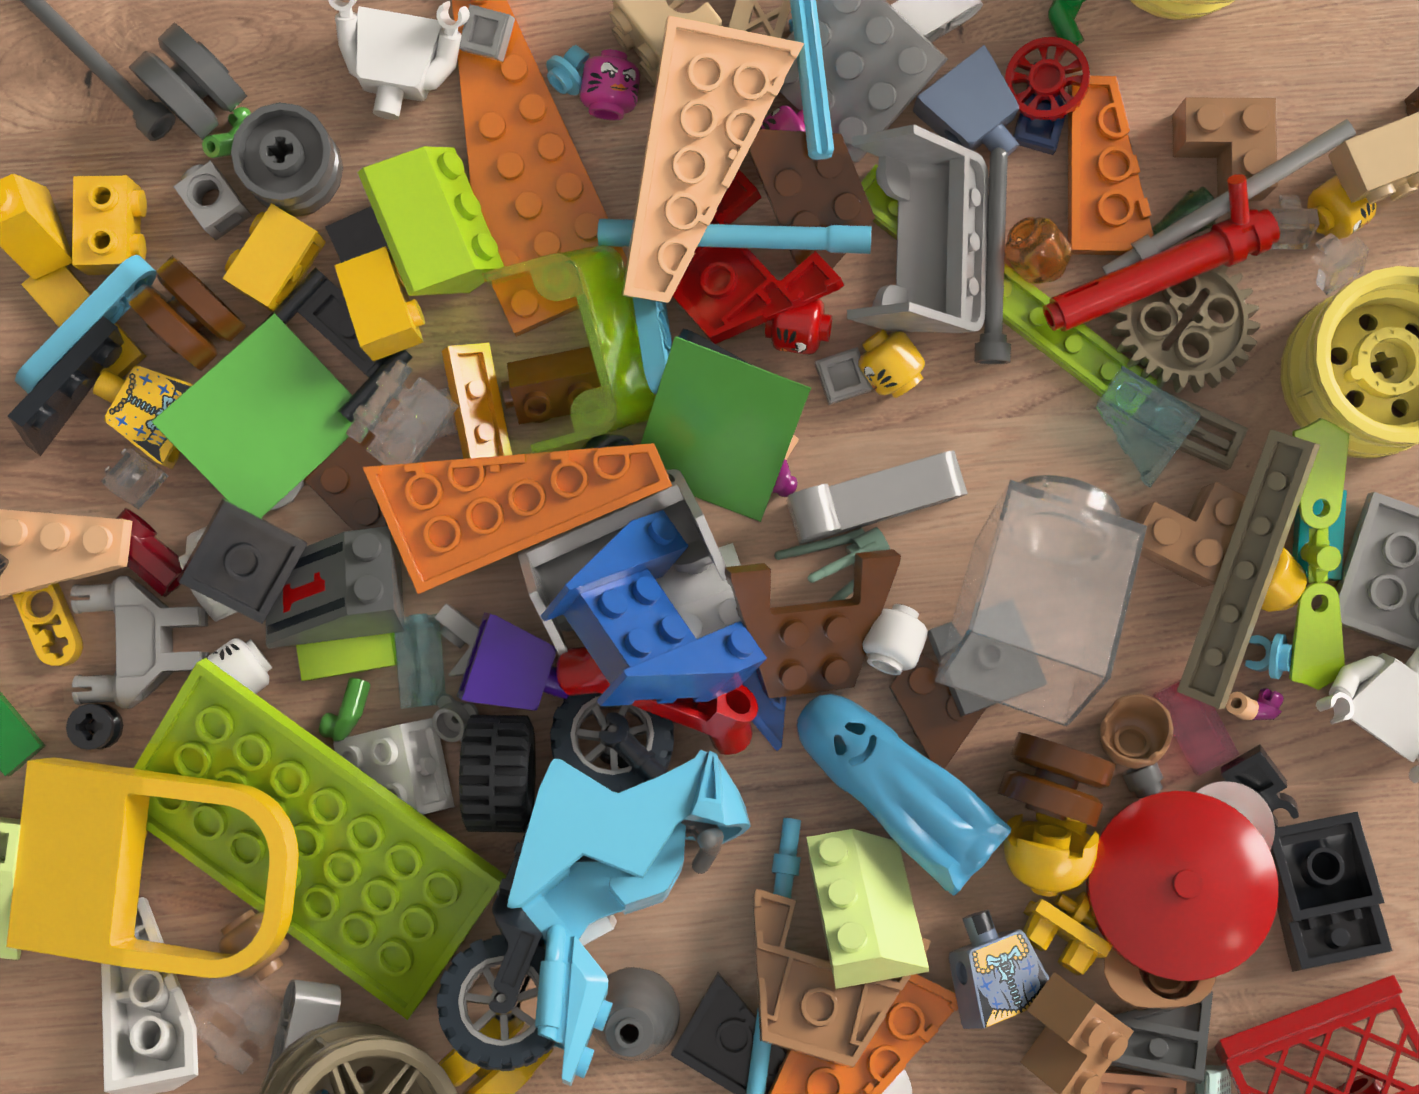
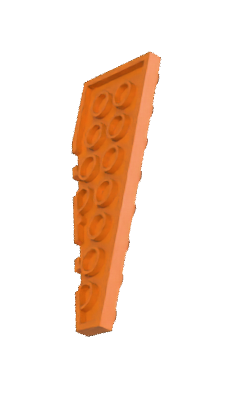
(524, 171)

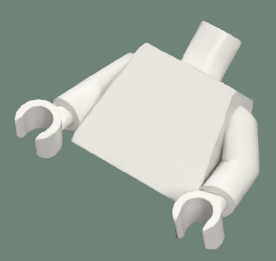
(397, 52)
(1382, 700)

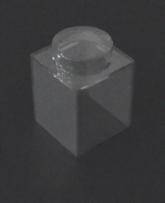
(1044, 599)

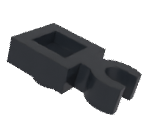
(1261, 774)

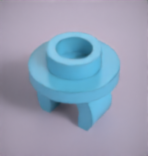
(567, 71)
(1276, 658)

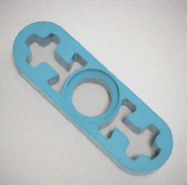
(653, 338)

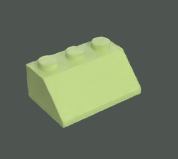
(865, 907)

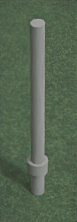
(1219, 206)

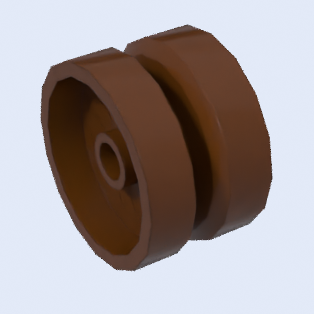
(186, 314)
(1056, 779)

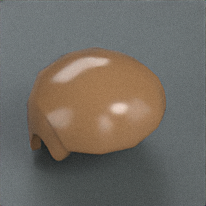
(1136, 731)

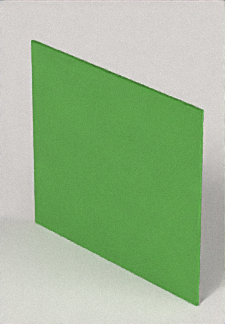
(259, 418)
(724, 426)

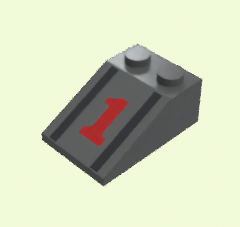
(340, 591)

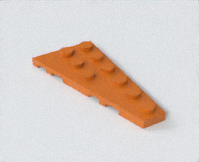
(482, 509)
(905, 1029)

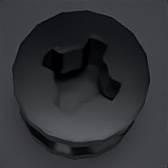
(106, 726)

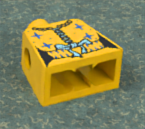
(138, 403)

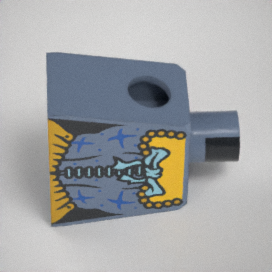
(994, 973)

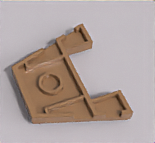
(799, 995)

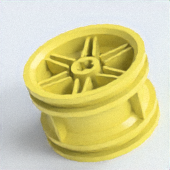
(1318, 387)

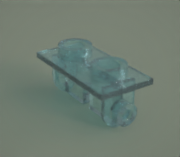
(420, 661)

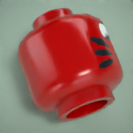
(800, 328)

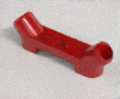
(722, 719)

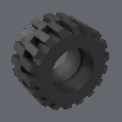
(497, 773)

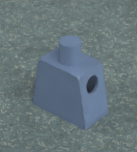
(971, 105)

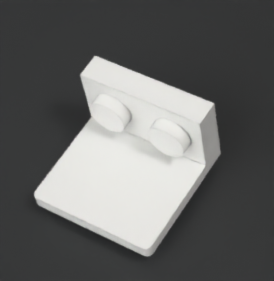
(404, 761)

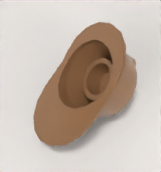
(1151, 991)

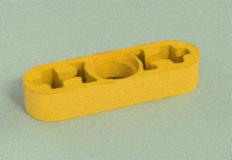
(45, 639)

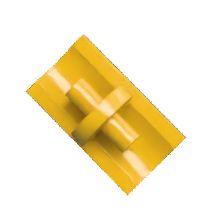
(1082, 944)

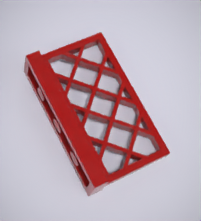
(1320, 1021)

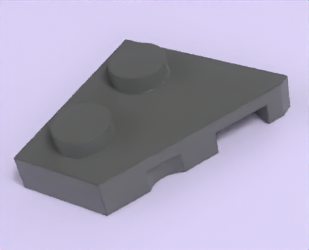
(1168, 1041)

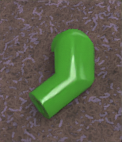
(221, 144)
(350, 711)

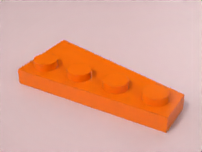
(1103, 177)

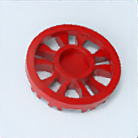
(1048, 78)

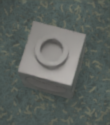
(224, 213)

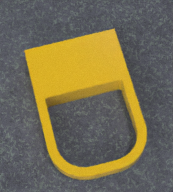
(85, 860)

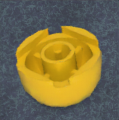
(1050, 853)

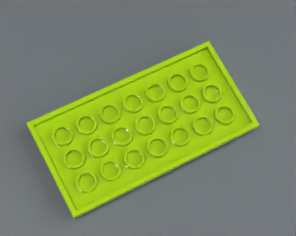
(375, 878)

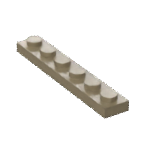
(1248, 568)

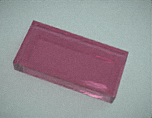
(1197, 730)

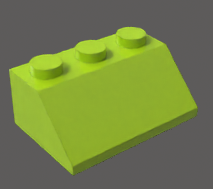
(431, 221)

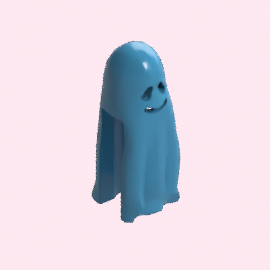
(908, 794)

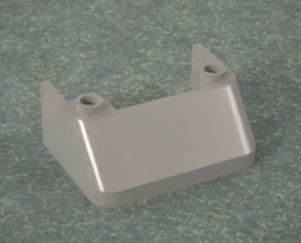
(938, 233)
(558, 559)

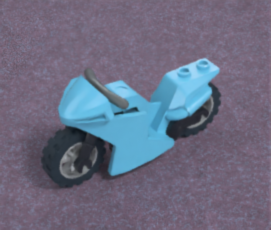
(589, 851)

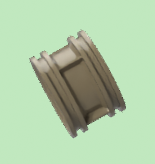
(334, 1054)

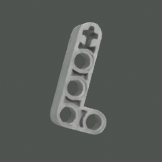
(875, 497)

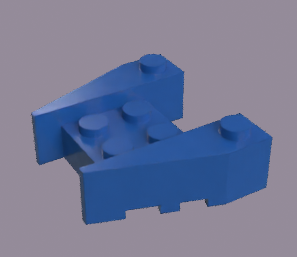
(638, 631)

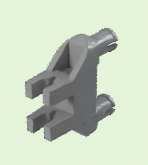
(142, 641)

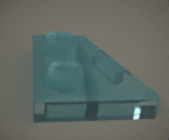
(1146, 421)

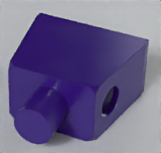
(509, 667)

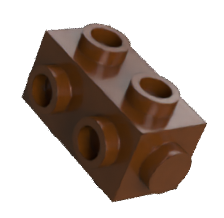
(548, 384)

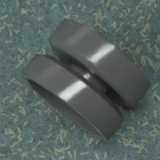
(189, 80)
(287, 159)

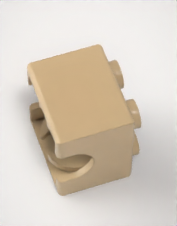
(642, 27)

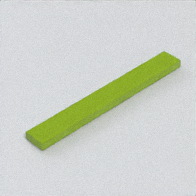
(1076, 350)

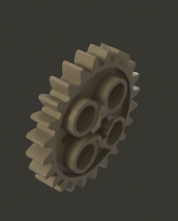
(1219, 344)

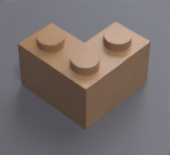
(1229, 129)
(1195, 543)
(1077, 1039)

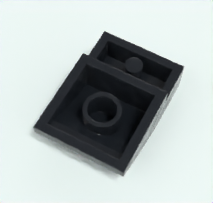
(1328, 892)

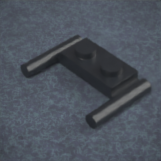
(327, 312)

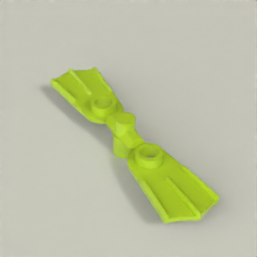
(1318, 632)

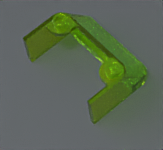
(609, 318)

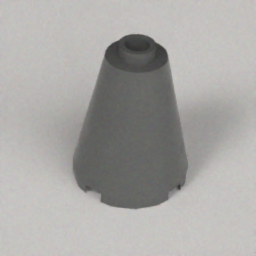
(641, 1000)

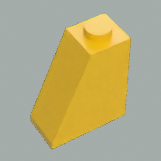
(31, 227)

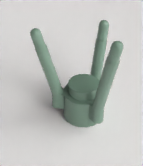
(860, 542)

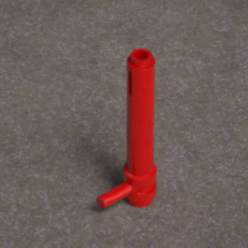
(1224, 244)

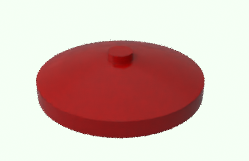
(1183, 886)

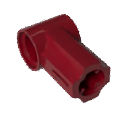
(151, 557)

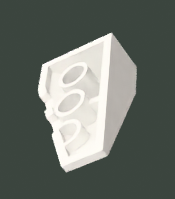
(146, 1024)

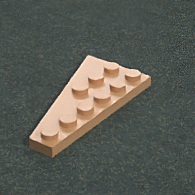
(703, 119)
(58, 548)

